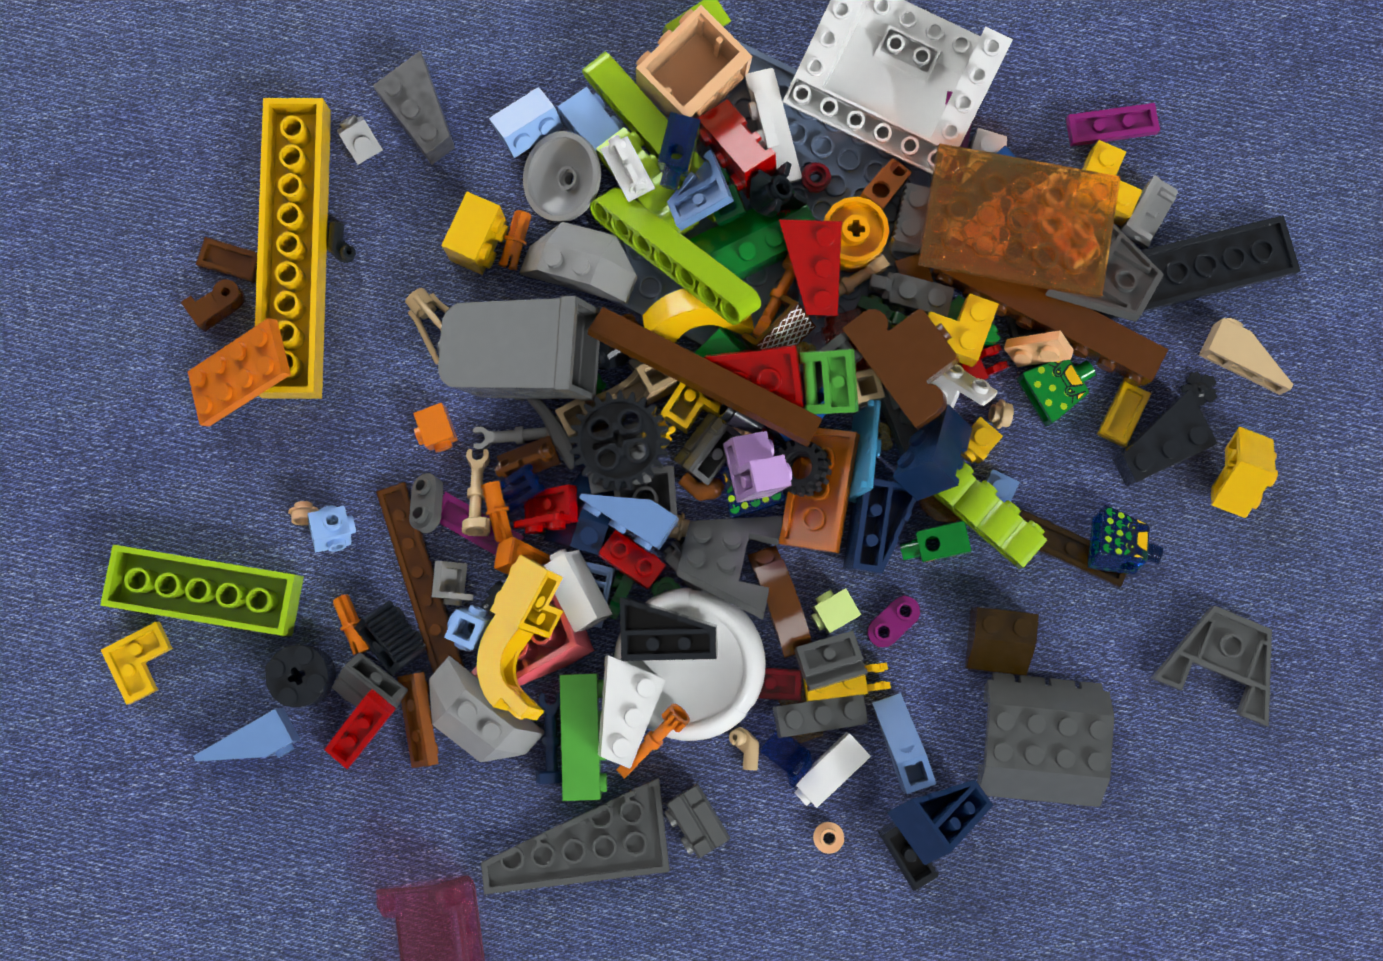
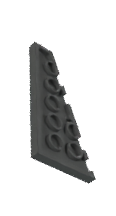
(602, 844)

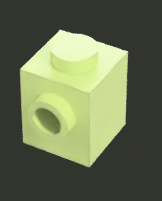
(834, 610)

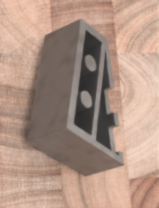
(415, 105)

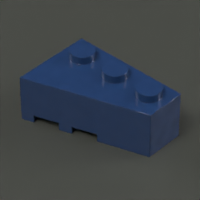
(934, 455)
(876, 525)
(941, 819)

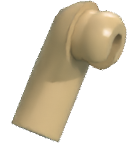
(748, 745)

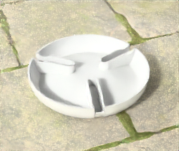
(710, 690)

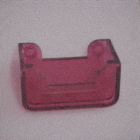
(435, 919)

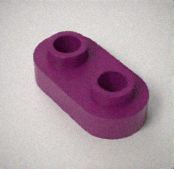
(893, 621)

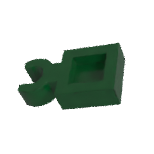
(734, 209)
(874, 302)
(622, 585)

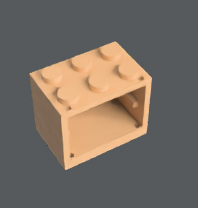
(692, 66)

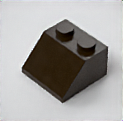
(1001, 640)

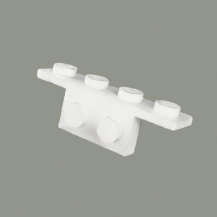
(770, 116)
(958, 381)

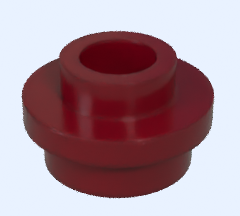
(819, 169)

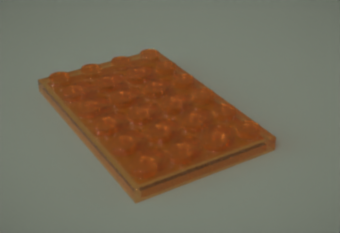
(1019, 220)

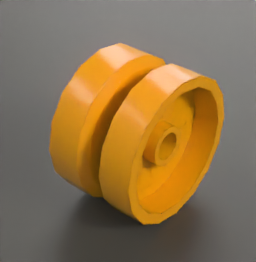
(868, 223)

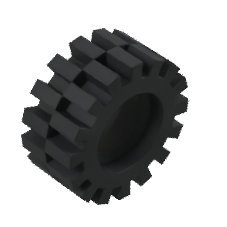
(819, 467)

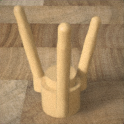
(423, 306)

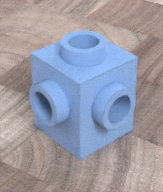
(331, 528)
(460, 627)

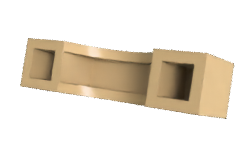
(643, 382)

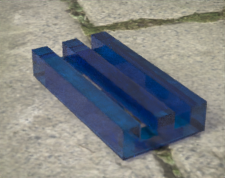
(531, 480)

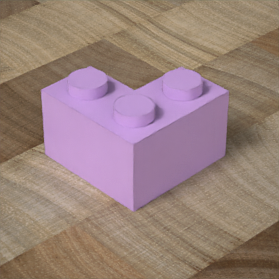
(754, 468)

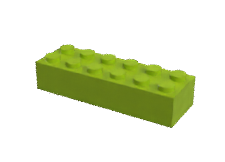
(202, 590)

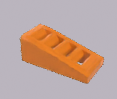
(509, 551)

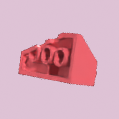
(550, 654)

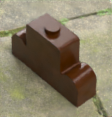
(906, 359)

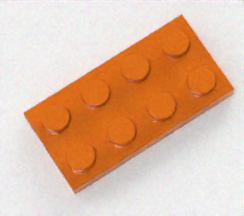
(239, 372)
(819, 519)

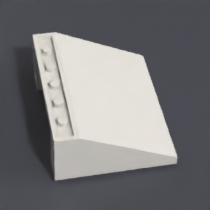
(886, 76)

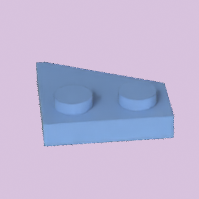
(700, 194)

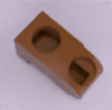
(886, 183)

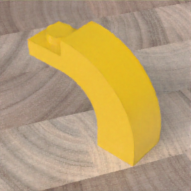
(682, 311)
(497, 669)

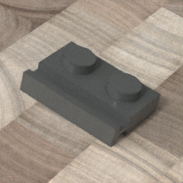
(830, 661)

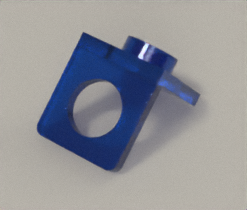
(789, 756)

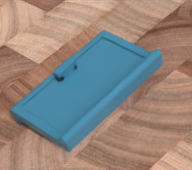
(869, 446)

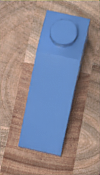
(261, 738)

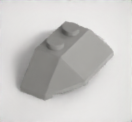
(581, 261)
(471, 721)

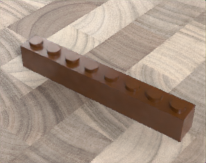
(1086, 330)

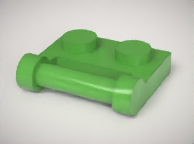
(838, 381)

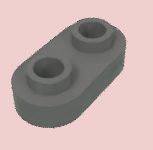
(426, 503)

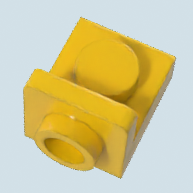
(981, 441)

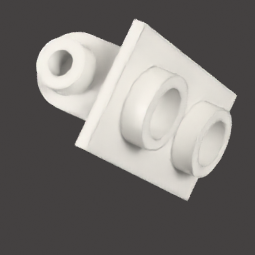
(627, 168)

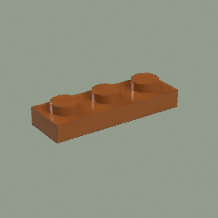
(418, 721)

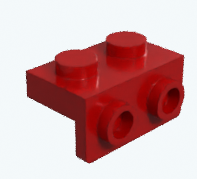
(550, 510)
(631, 559)

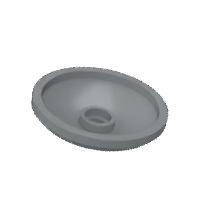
(550, 172)

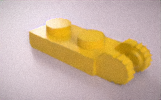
(851, 687)

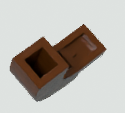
(782, 599)

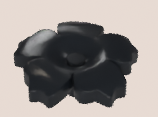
(1200, 388)

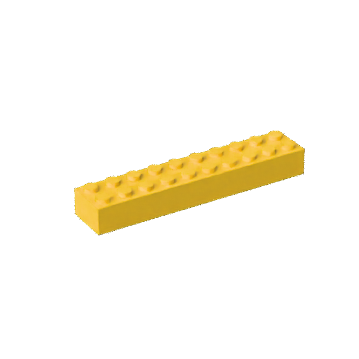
(294, 237)

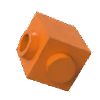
(435, 428)

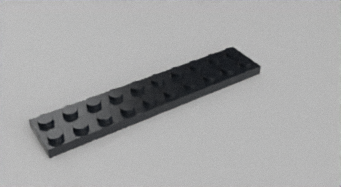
(1213, 264)

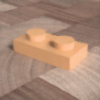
(1038, 348)

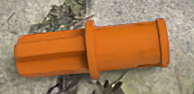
(515, 239)
(496, 510)
(349, 619)

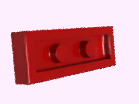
(359, 728)

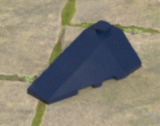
(590, 531)

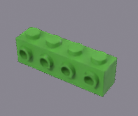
(580, 737)

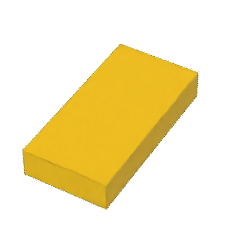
(1123, 414)

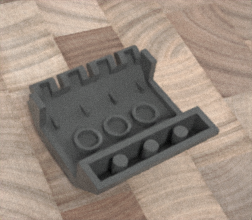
(1047, 740)

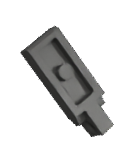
(913, 293)

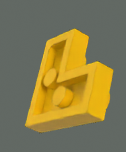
(129, 657)

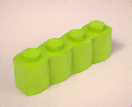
(656, 199)
(992, 518)

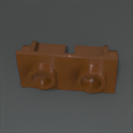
(538, 453)

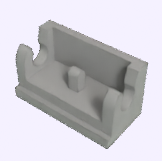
(1149, 211)

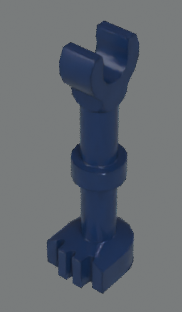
(551, 773)

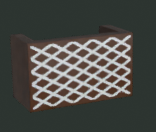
(786, 330)

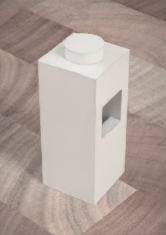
(578, 591)
(831, 770)

